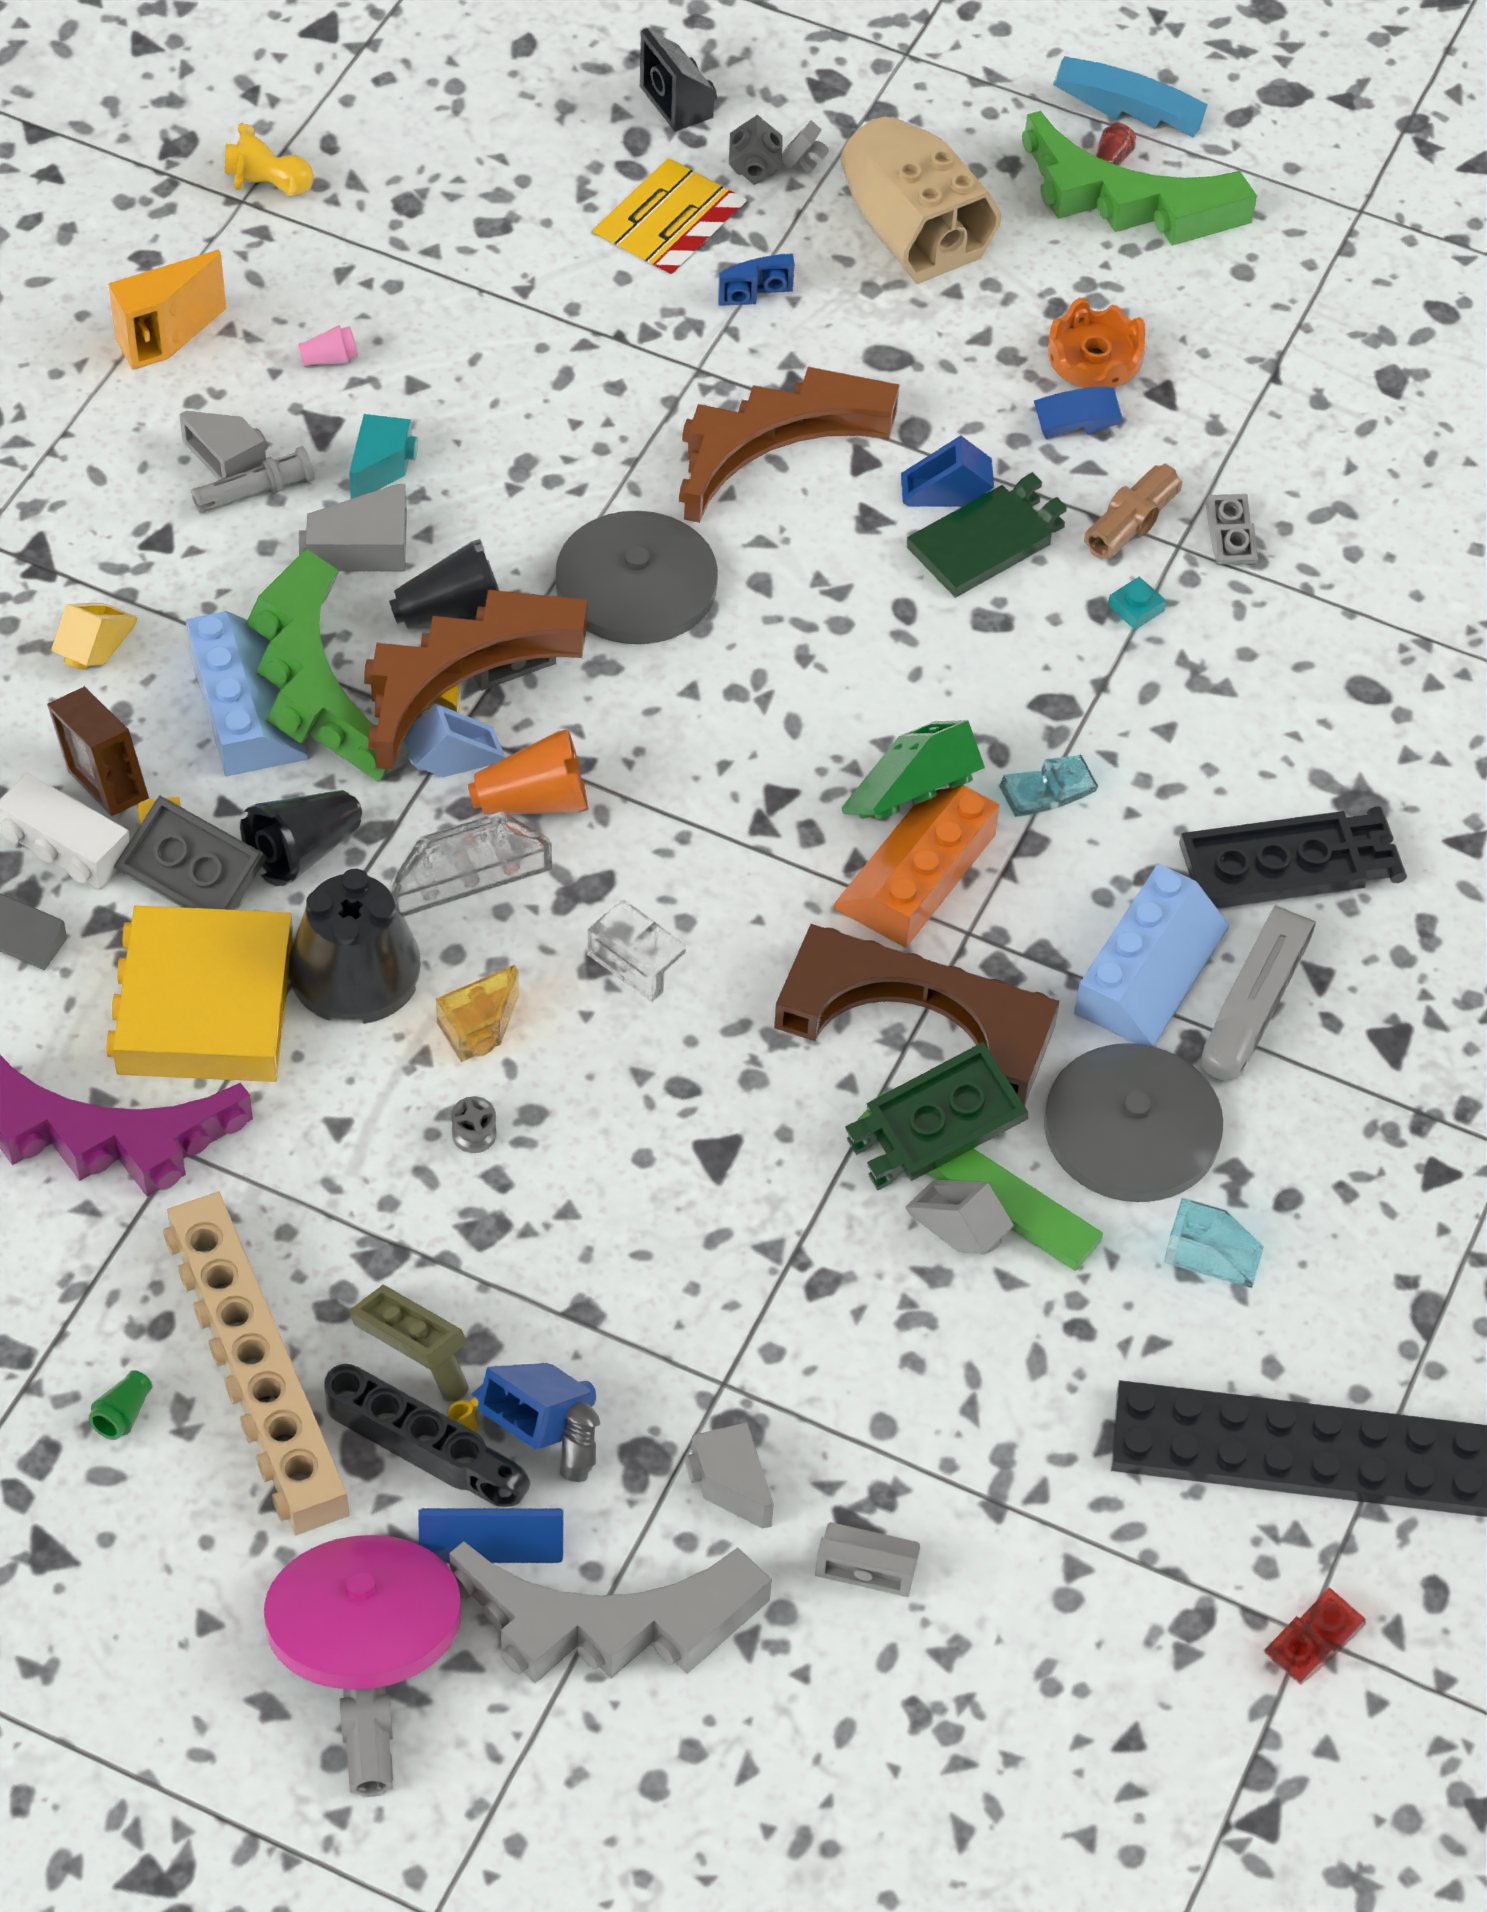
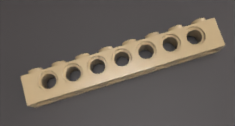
(304, 1502)

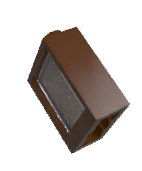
(98, 751)

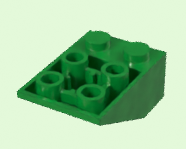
(916, 767)

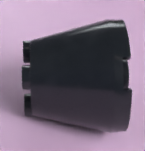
(353, 951)

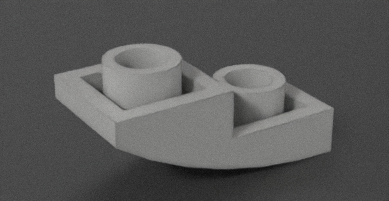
(1231, 529)

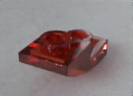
(1315, 1637)

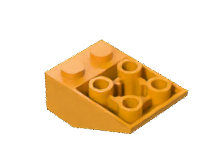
(166, 307)

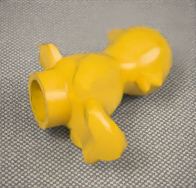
(254, 162)

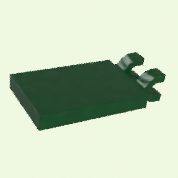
(987, 535)
(937, 1116)

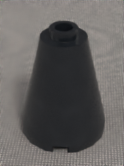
(446, 589)
(299, 831)

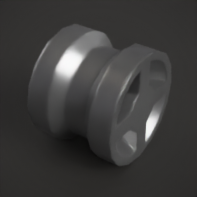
(476, 1113)

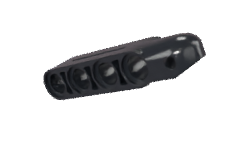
(412, 1419)

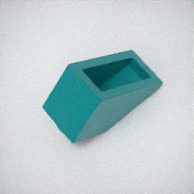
(381, 453)

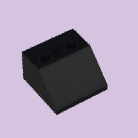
(674, 82)

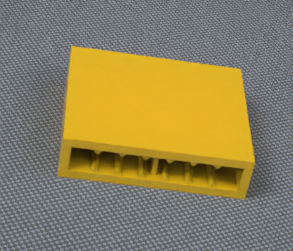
(201, 993)

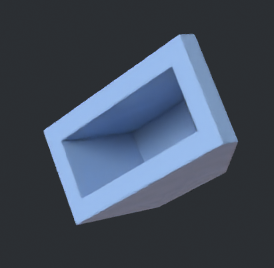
(451, 743)

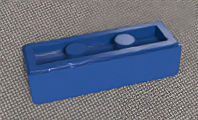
(495, 1533)

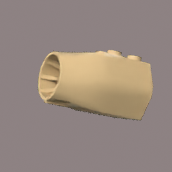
(918, 197)

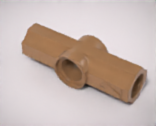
(1133, 511)

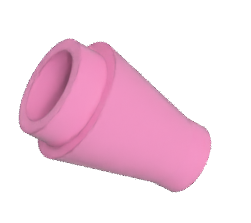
(329, 347)

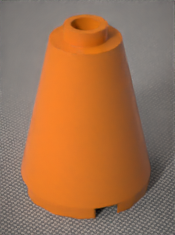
(533, 780)

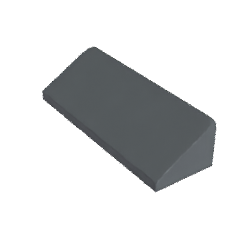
(29, 933)

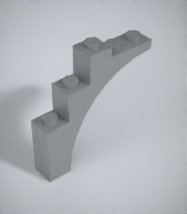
(611, 1630)

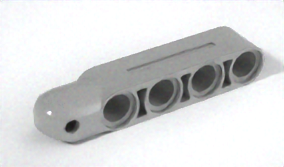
(1256, 993)

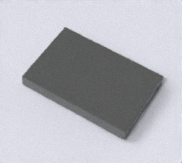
(189, 859)

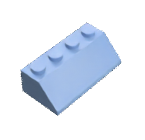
(237, 696)
(1151, 958)

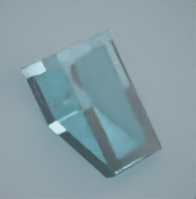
(1213, 1244)

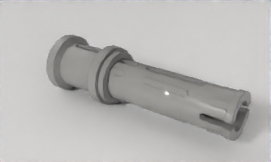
(270, 475)

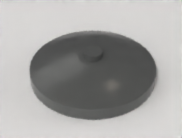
(640, 574)
(1133, 1122)

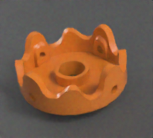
(1106, 330)

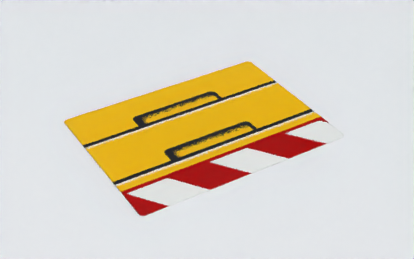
(669, 216)

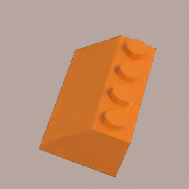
(920, 863)

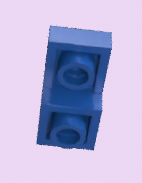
(761, 275)
(1086, 408)

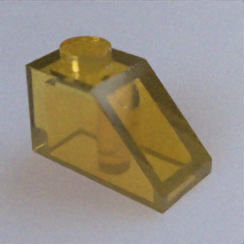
(479, 1013)

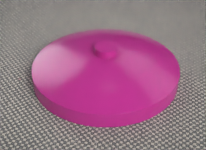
(362, 1612)

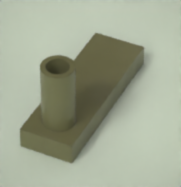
(415, 1334)

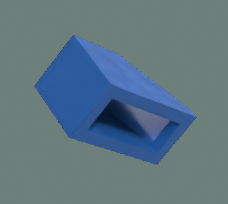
(948, 476)

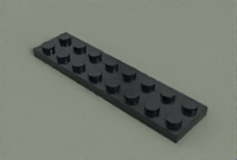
(1300, 1448)

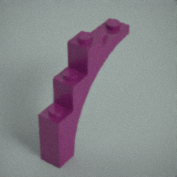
(93, 1137)

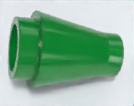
(118, 1408)

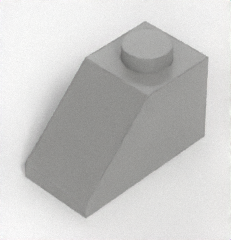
(223, 442)
(962, 1214)
(731, 1473)

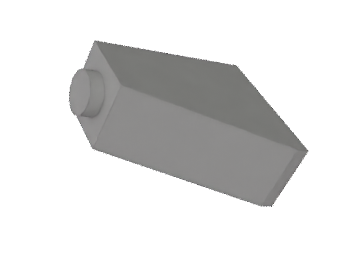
(360, 532)

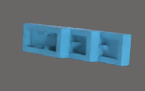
(1121, 90)

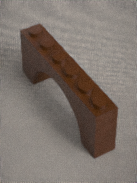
(845, 972)

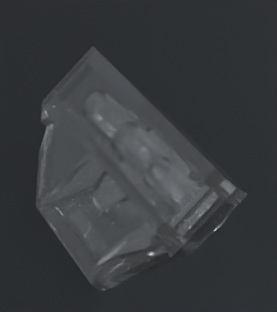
(468, 861)

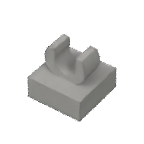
(803, 145)

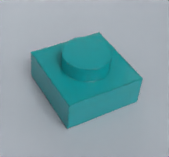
(1137, 603)

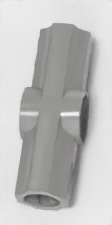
(367, 1732)

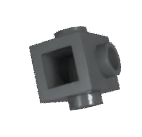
(755, 150)

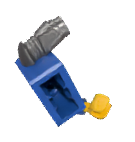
(540, 1409)

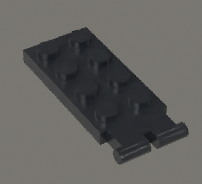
(1291, 857)

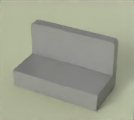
(867, 1559)

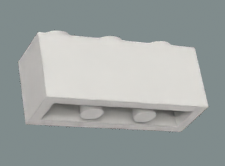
(62, 830)

